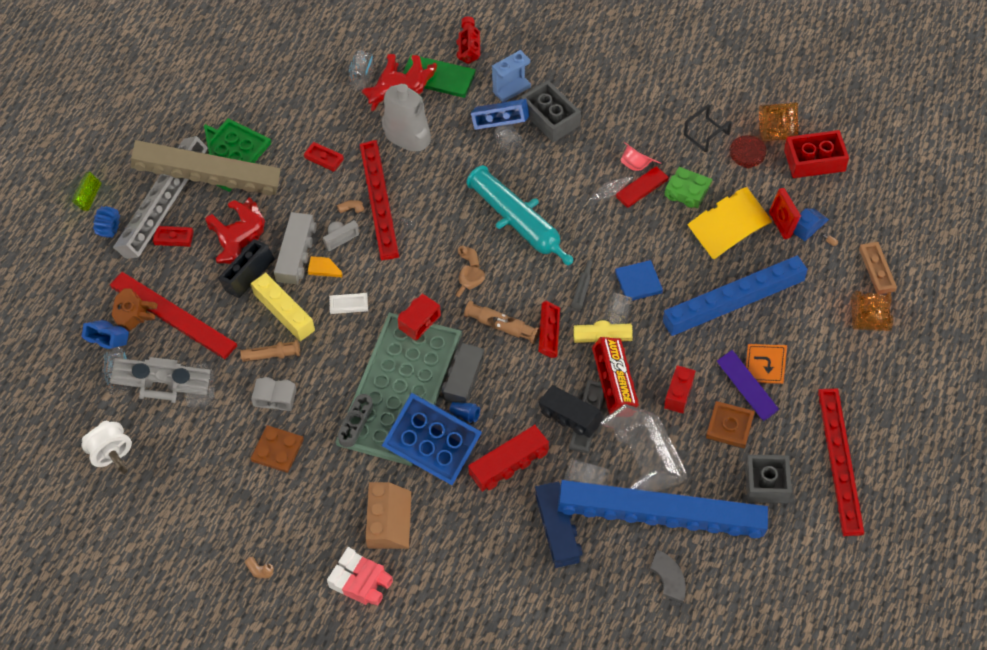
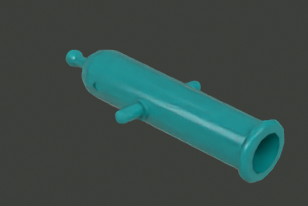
(517, 213)

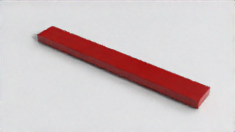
(379, 200)
(178, 317)
(840, 463)

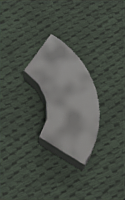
(671, 576)

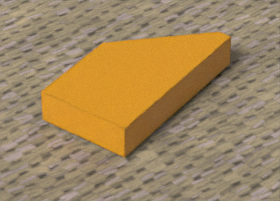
(323, 267)

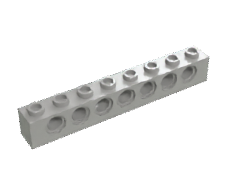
(154, 207)

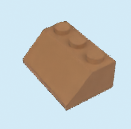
(388, 516)

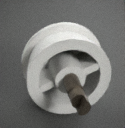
(107, 445)

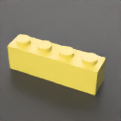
(283, 307)

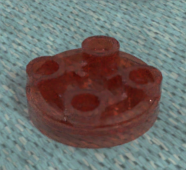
(748, 151)

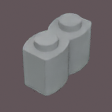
(273, 394)

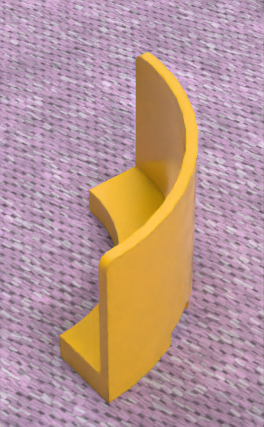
(729, 222)

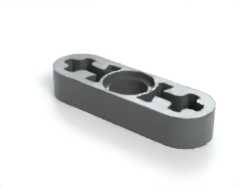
(355, 428)

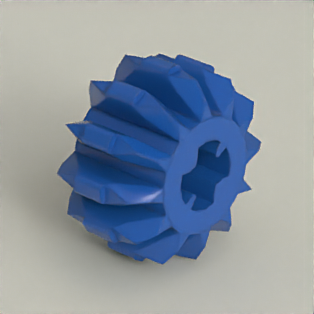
(106, 221)

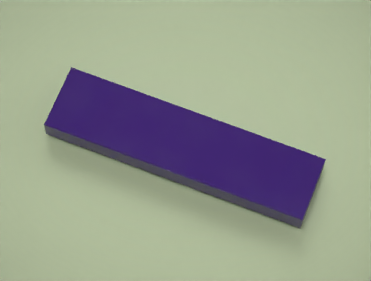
(748, 385)

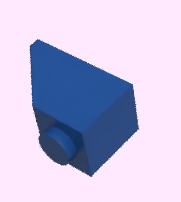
(809, 223)

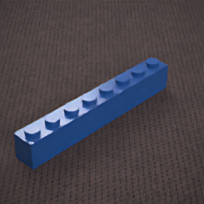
(734, 295)

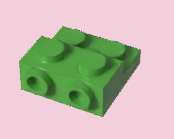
(687, 187)

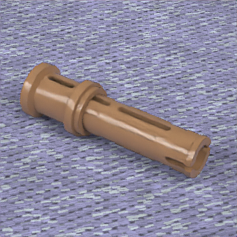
(279, 350)

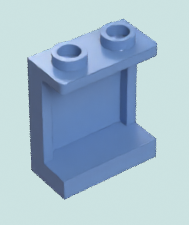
(509, 76)

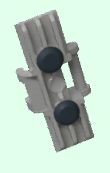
(160, 370)

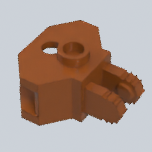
(131, 310)

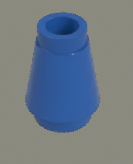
(465, 411)

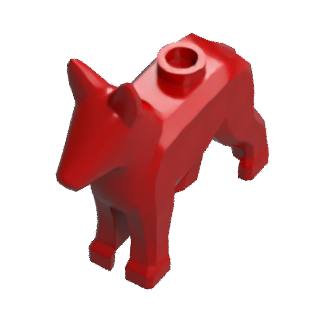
(415, 79)
(238, 234)

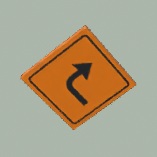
(767, 362)

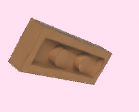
(877, 268)

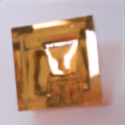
(778, 121)
(871, 311)

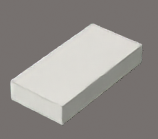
(348, 303)

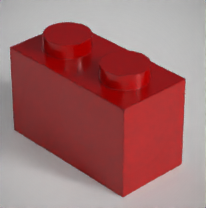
(418, 316)
(679, 389)

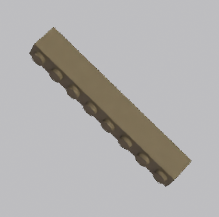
(205, 168)

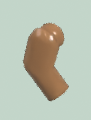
(350, 204)
(470, 255)
(259, 571)

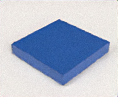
(639, 280)

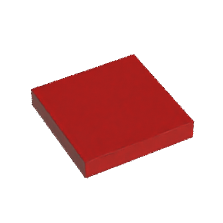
(784, 213)

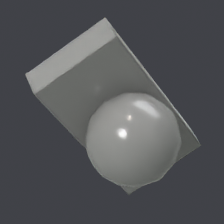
(339, 234)

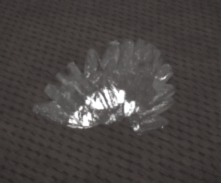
(610, 188)

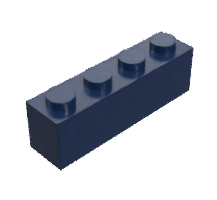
(557, 526)

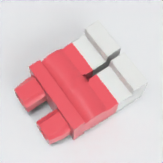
(359, 578)

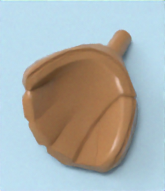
(470, 278)

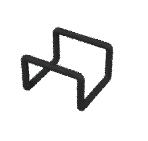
(721, 128)

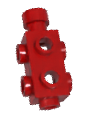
(468, 41)

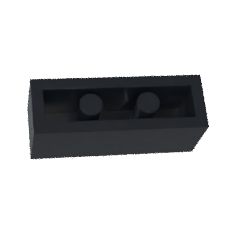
(246, 268)
(570, 411)

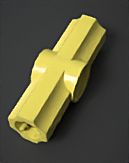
(602, 328)

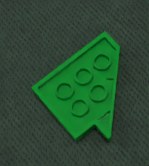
(235, 142)

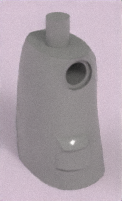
(405, 119)

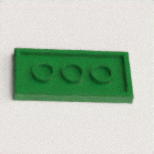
(447, 78)

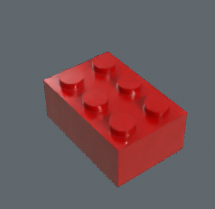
(816, 154)

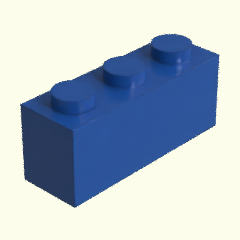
(500, 114)

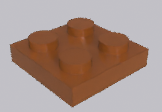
(730, 424)
(277, 449)

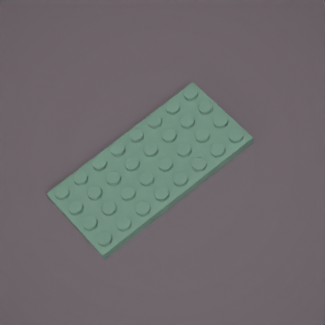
(394, 372)

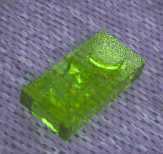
(86, 191)

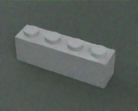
(294, 248)

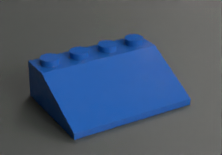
(431, 438)

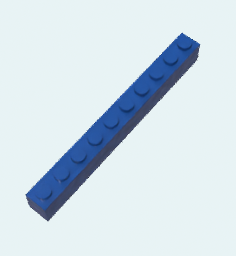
(663, 509)

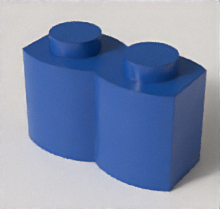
(105, 334)

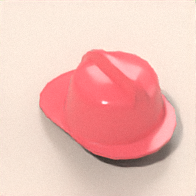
(634, 159)

